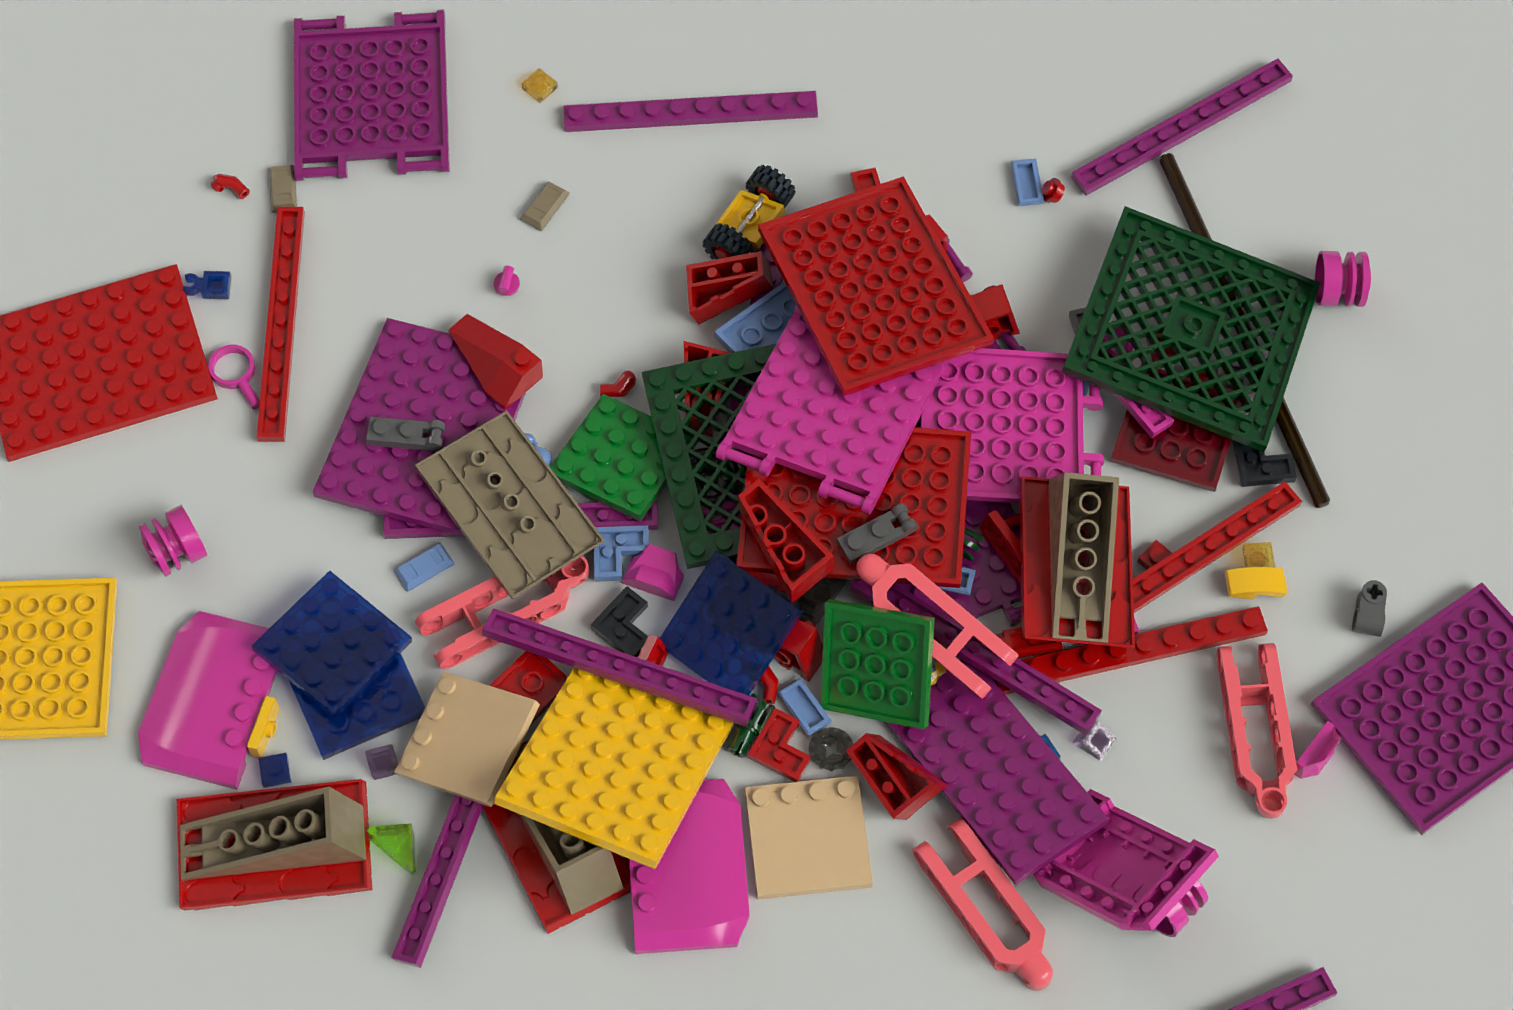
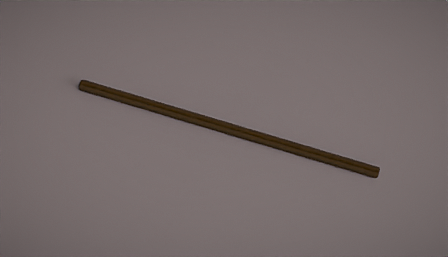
(1284, 418)

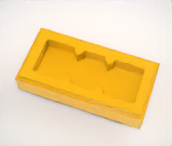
(264, 727)

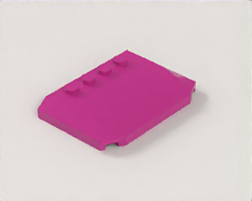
(207, 701)
(1127, 870)
(700, 883)

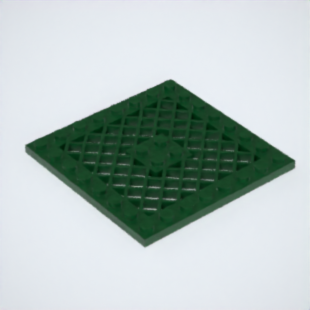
(1192, 328)
(685, 378)

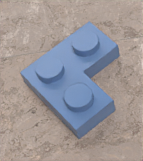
(618, 542)

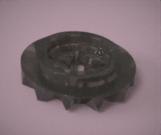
(827, 737)

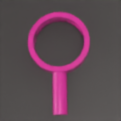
(241, 383)

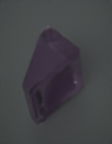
(1096, 742)
(382, 761)

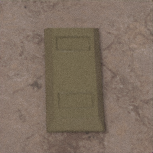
(282, 187)
(544, 206)

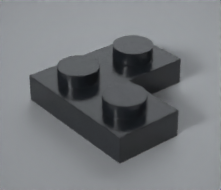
(1259, 469)
(616, 623)

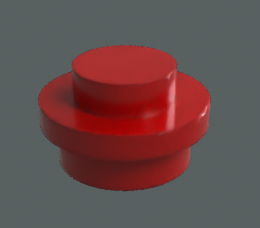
(1052, 190)

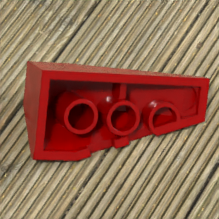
(498, 361)

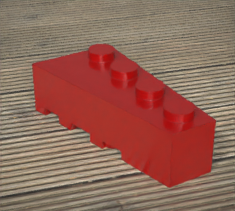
(996, 310)
(786, 542)
(802, 649)

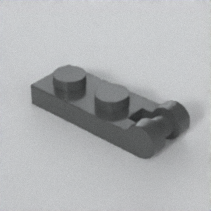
(405, 433)
(877, 534)

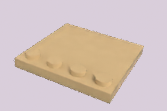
(467, 738)
(808, 837)

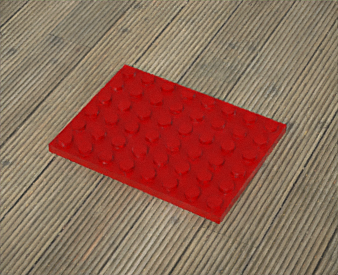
(875, 285)
(99, 362)
(926, 478)

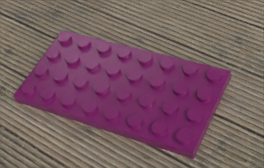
(1001, 776)

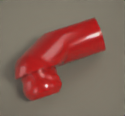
(232, 182)
(620, 387)
(770, 684)

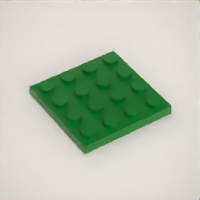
(614, 458)
(877, 663)

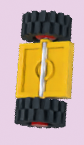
(738, 226)

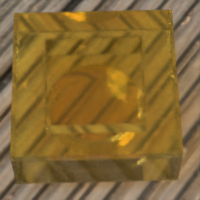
(539, 85)
(1258, 555)

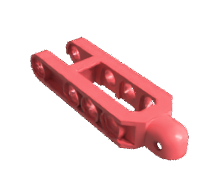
(882, 576)
(485, 594)
(1269, 795)
(1025, 960)

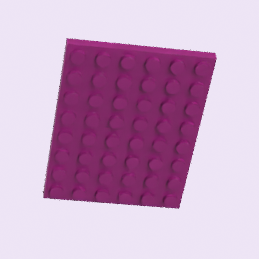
(408, 377)
(1433, 709)

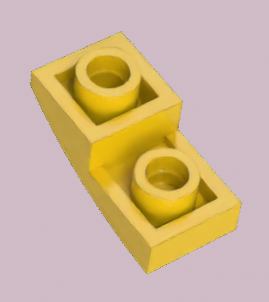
(1255, 581)

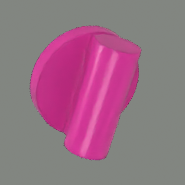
(506, 282)

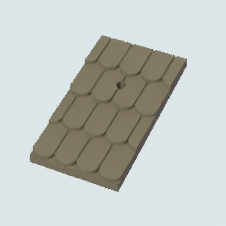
(523, 523)

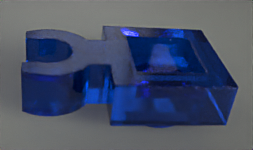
(212, 284)

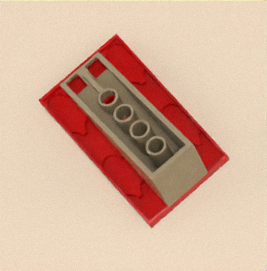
(1076, 560)
(273, 845)
(558, 870)

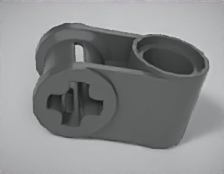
(1370, 612)

